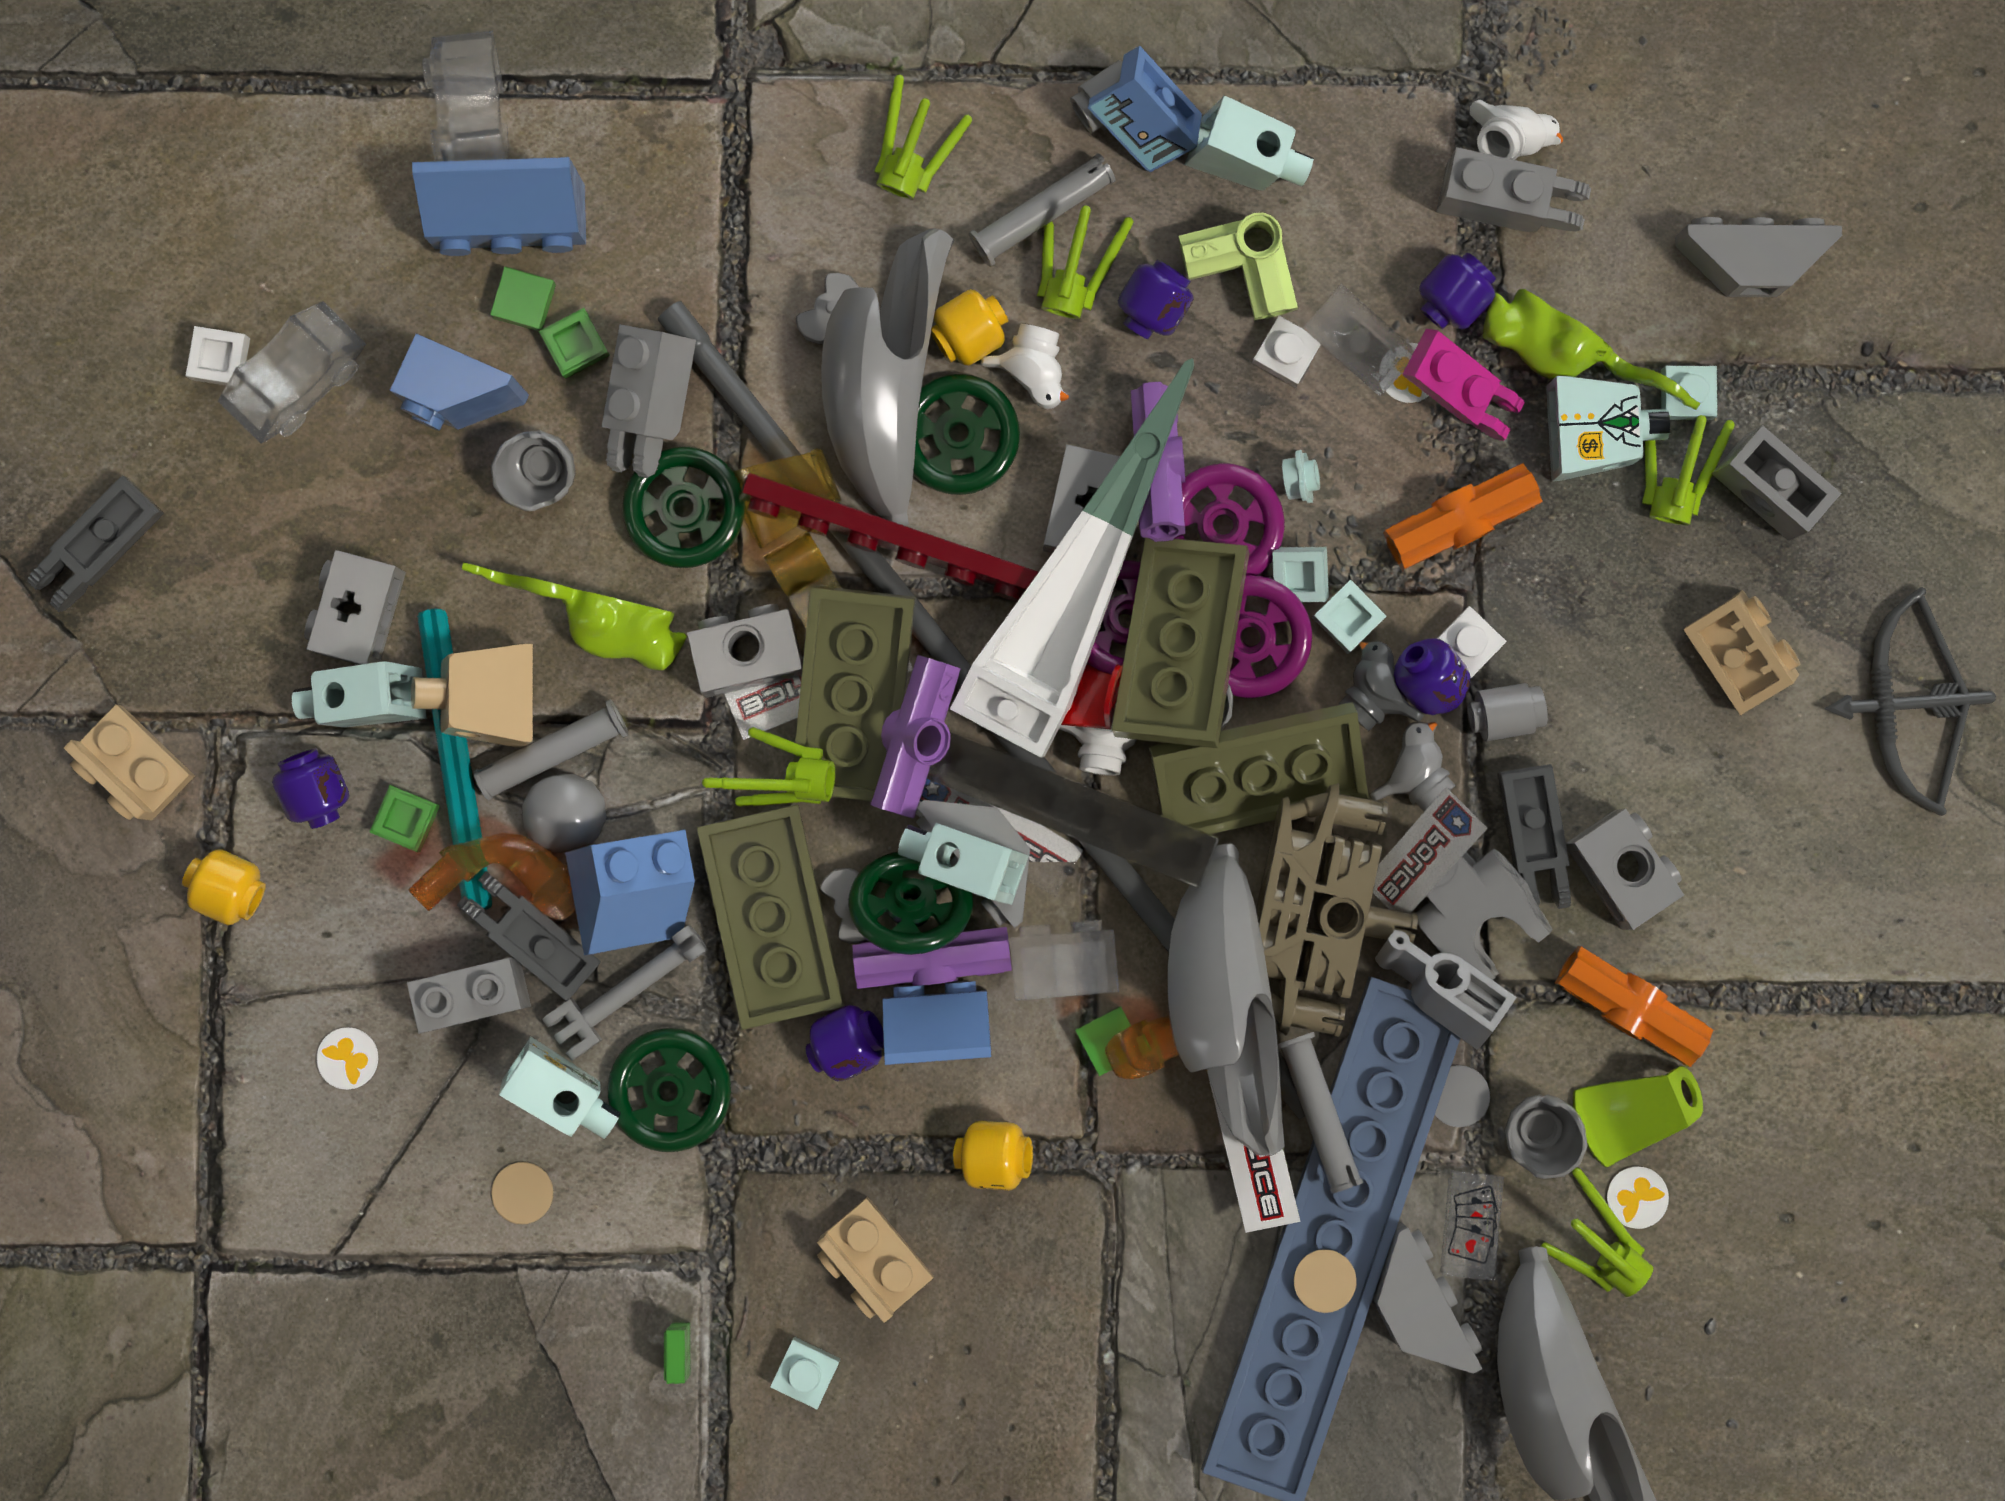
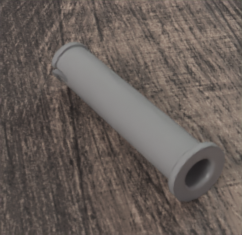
(1042, 209)
(550, 750)
(1320, 1113)

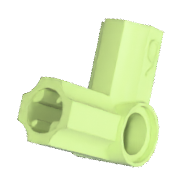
(1264, 271)

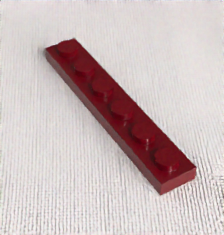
(869, 531)

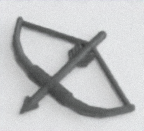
(1941, 701)

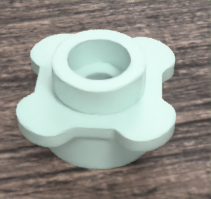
(1300, 477)

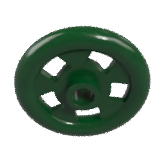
(997, 416)
(716, 535)
(908, 915)
(712, 1080)

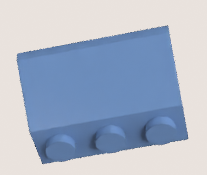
(501, 205)

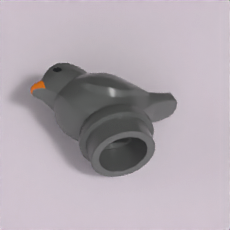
(1375, 687)

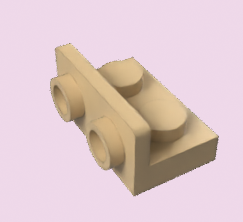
(1744, 651)
(129, 765)
(873, 1260)

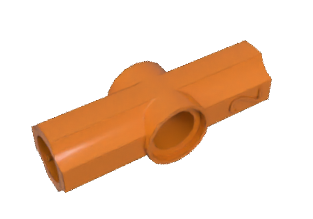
(1462, 516)
(1634, 1006)

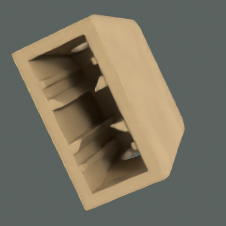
(483, 695)

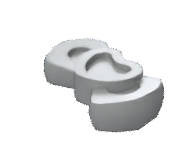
(814, 322)
(837, 887)

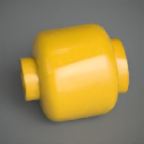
(969, 327)
(223, 887)
(994, 1155)

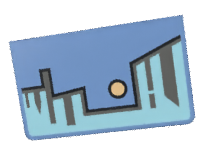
(1148, 112)

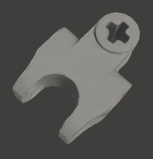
(1471, 896)

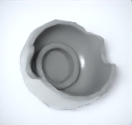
(533, 470)
(563, 812)
(1546, 1136)

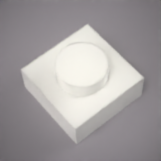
(1286, 351)
(216, 355)
(1472, 639)

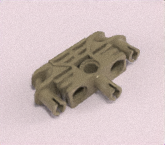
(1287, 899)

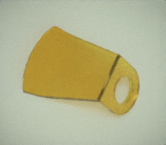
(804, 472)

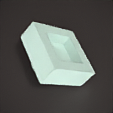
(1699, 383)
(1303, 571)
(1349, 616)
(805, 1373)

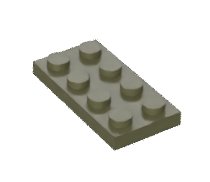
(1181, 642)
(853, 680)
(1259, 767)
(770, 917)

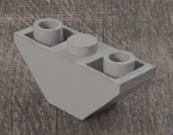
(1757, 255)
(991, 826)
(1419, 1306)

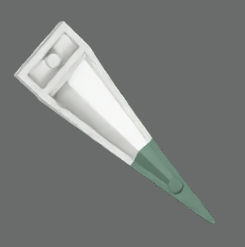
(1039, 652)

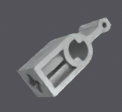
(1469, 1002)

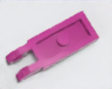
(1460, 383)

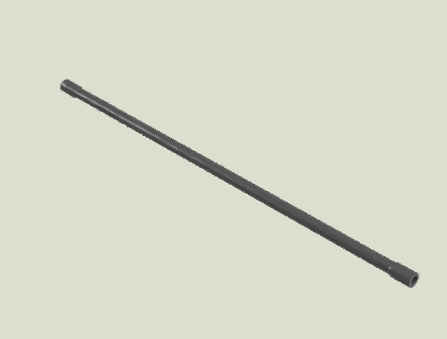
(680, 322)

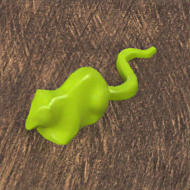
(1561, 345)
(604, 623)

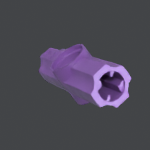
(1163, 509)
(915, 736)
(969, 954)

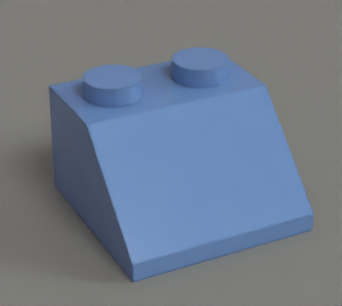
(452, 387)
(631, 890)
(936, 1025)

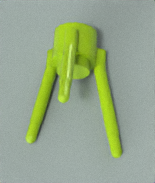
(902, 171)
(1066, 292)
(1676, 498)
(805, 781)
(1619, 1264)

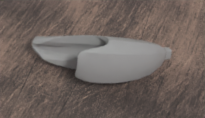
(876, 373)
(1224, 1002)
(1557, 1394)

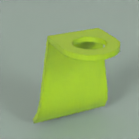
(1635, 1113)

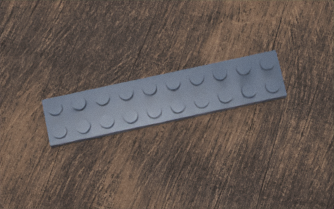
(1299, 1356)

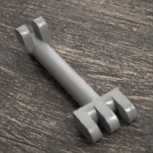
(687, 946)

